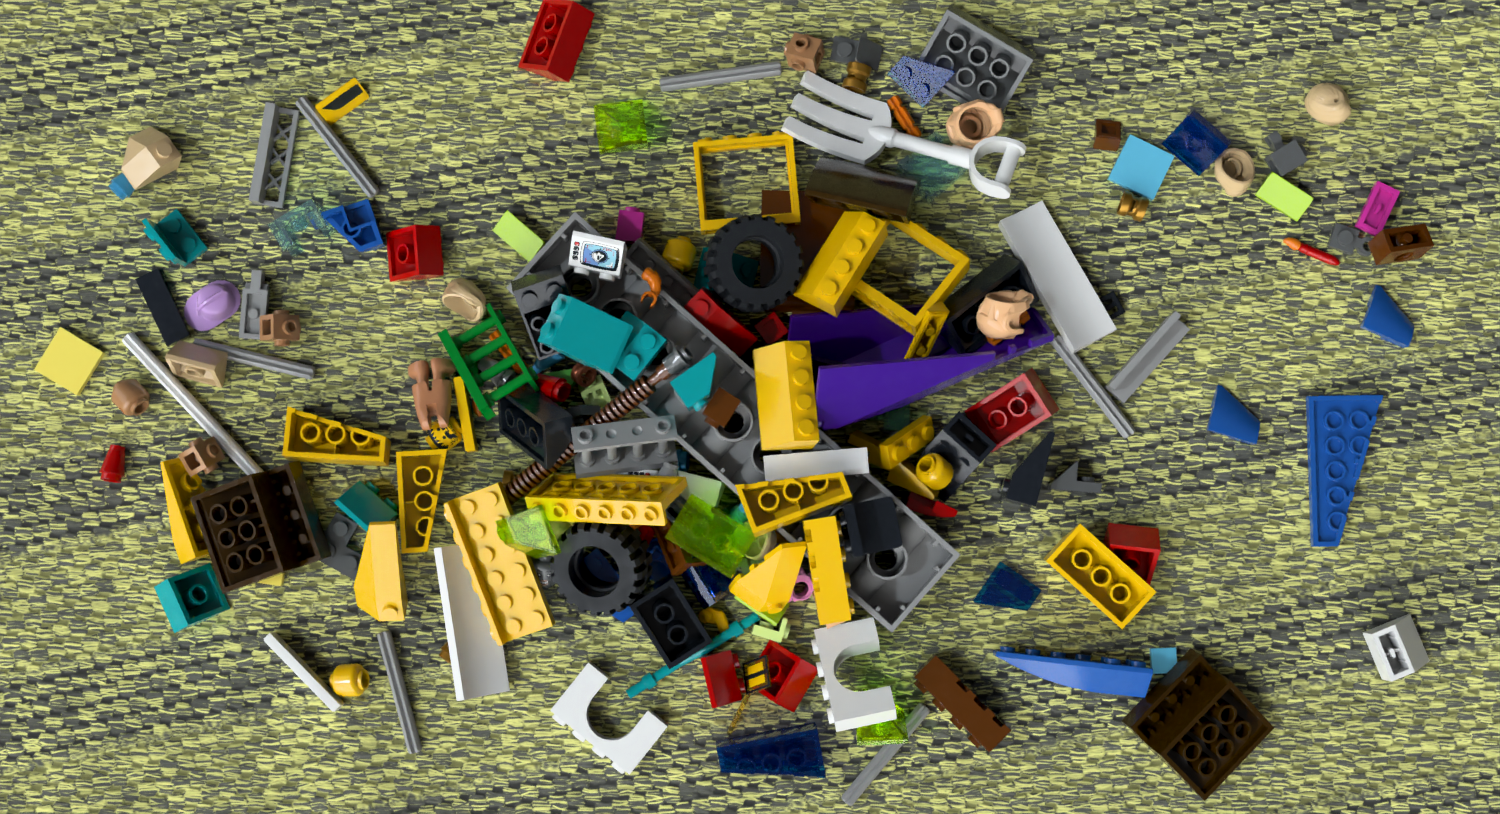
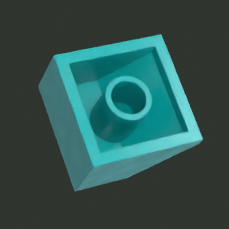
(640, 349)
(696, 383)
(366, 505)
(191, 597)

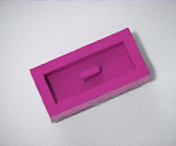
(1377, 208)

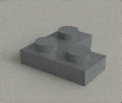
(338, 537)

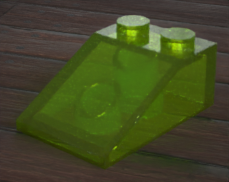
(712, 535)

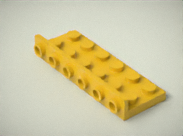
(607, 498)
(499, 574)

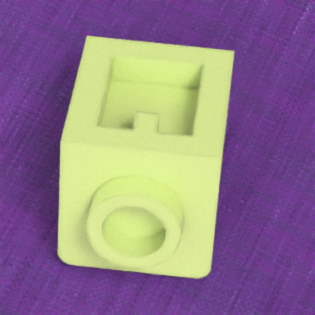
(595, 393)
(766, 630)

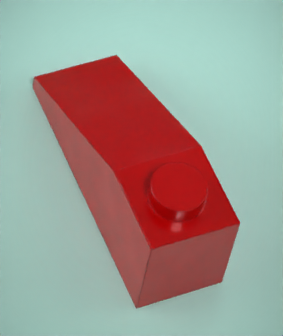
(720, 321)

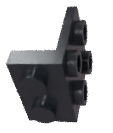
(870, 526)

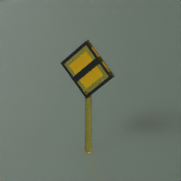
(756, 678)

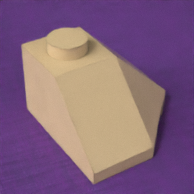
(149, 157)

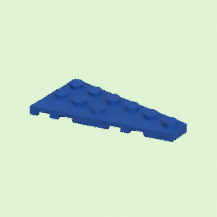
(1336, 452)

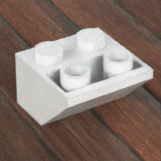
(1396, 648)

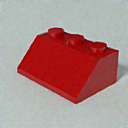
(556, 39)

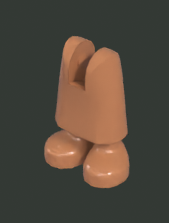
(436, 399)

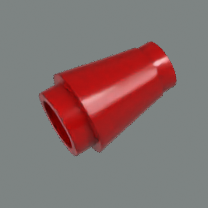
(554, 387)
(114, 464)

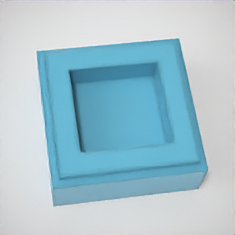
(1162, 659)

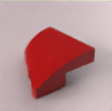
(927, 506)

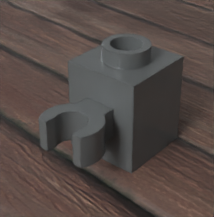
(1284, 157)

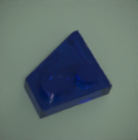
(920, 78)
(1007, 589)

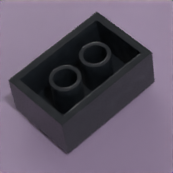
(670, 621)

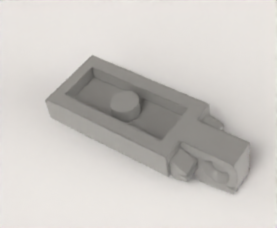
(254, 304)

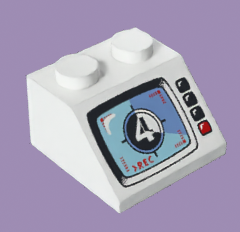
(597, 256)

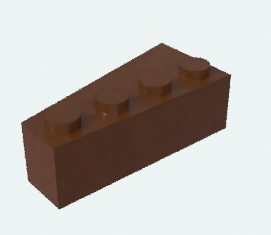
(961, 703)

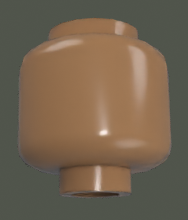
(130, 397)

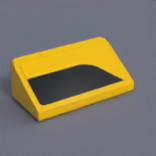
(342, 101)

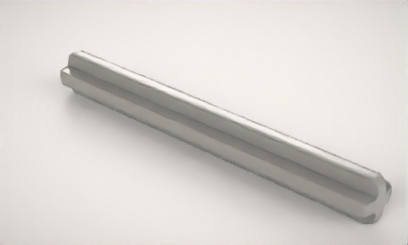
(720, 76)
(337, 147)
(261, 360)
(1093, 387)
(399, 692)
(882, 758)

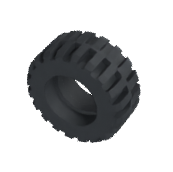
(785, 257)
(582, 586)

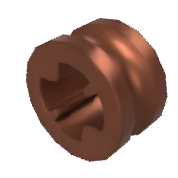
(587, 379)

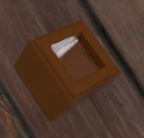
(1107, 135)

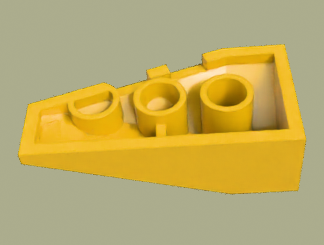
(183, 520)
(380, 574)
(771, 581)

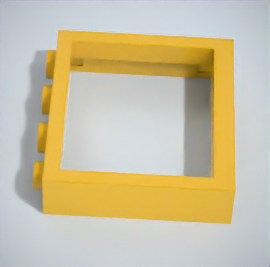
(752, 141)
(896, 312)

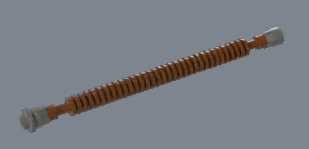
(620, 406)

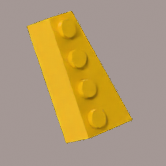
(328, 441)
(418, 494)
(790, 500)
(827, 570)

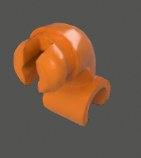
(655, 284)

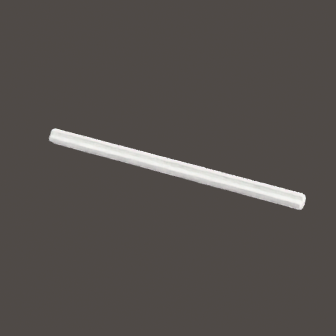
(190, 404)

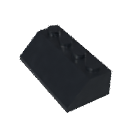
(960, 326)
(535, 424)

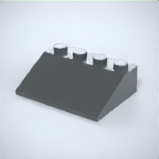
(984, 59)

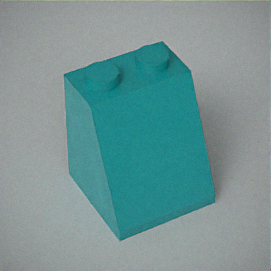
(585, 333)

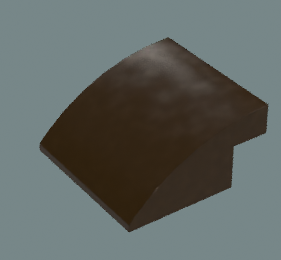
(863, 188)
(260, 526)
(1198, 724)

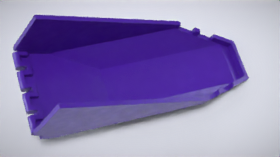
(875, 368)

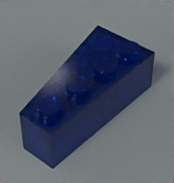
(774, 752)

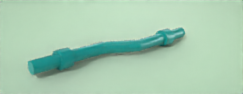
(735, 629)

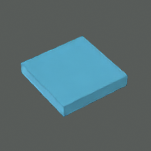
(1140, 167)

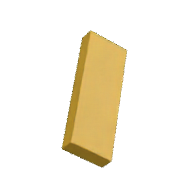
(465, 415)

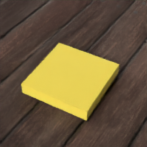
(69, 361)

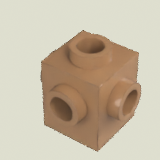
(804, 52)
(280, 328)
(202, 456)

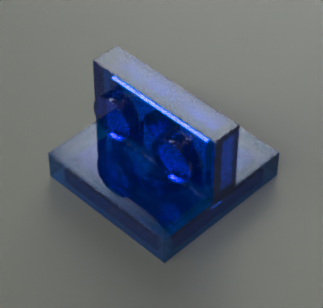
(1196, 142)
(707, 584)

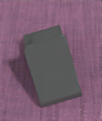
(851, 50)
(1068, 481)

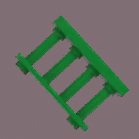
(475, 381)

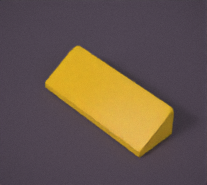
(928, 331)

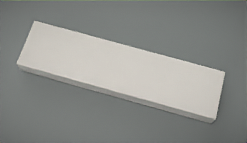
(806, 464)
(303, 671)

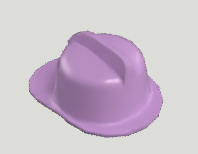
(212, 305)

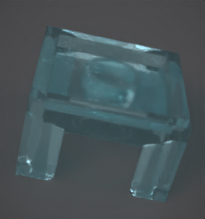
(935, 173)
(297, 220)

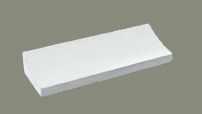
(1057, 277)
(474, 655)

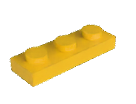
(906, 442)

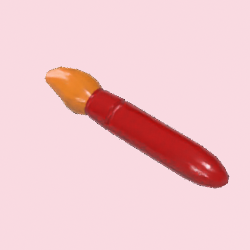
(1311, 251)

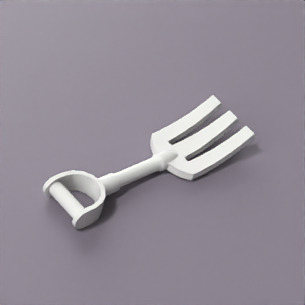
(880, 134)

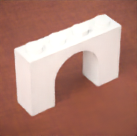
(849, 707)
(624, 750)

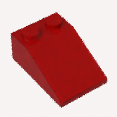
(1013, 409)

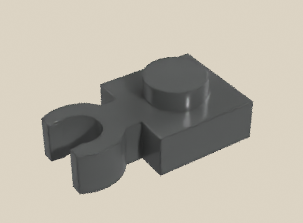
(1346, 240)

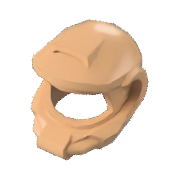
(974, 122)
(1000, 313)

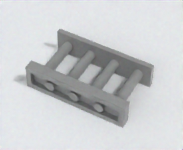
(624, 446)

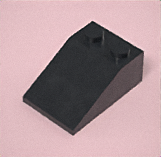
(1026, 477)

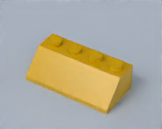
(842, 261)
(786, 396)
(1100, 575)

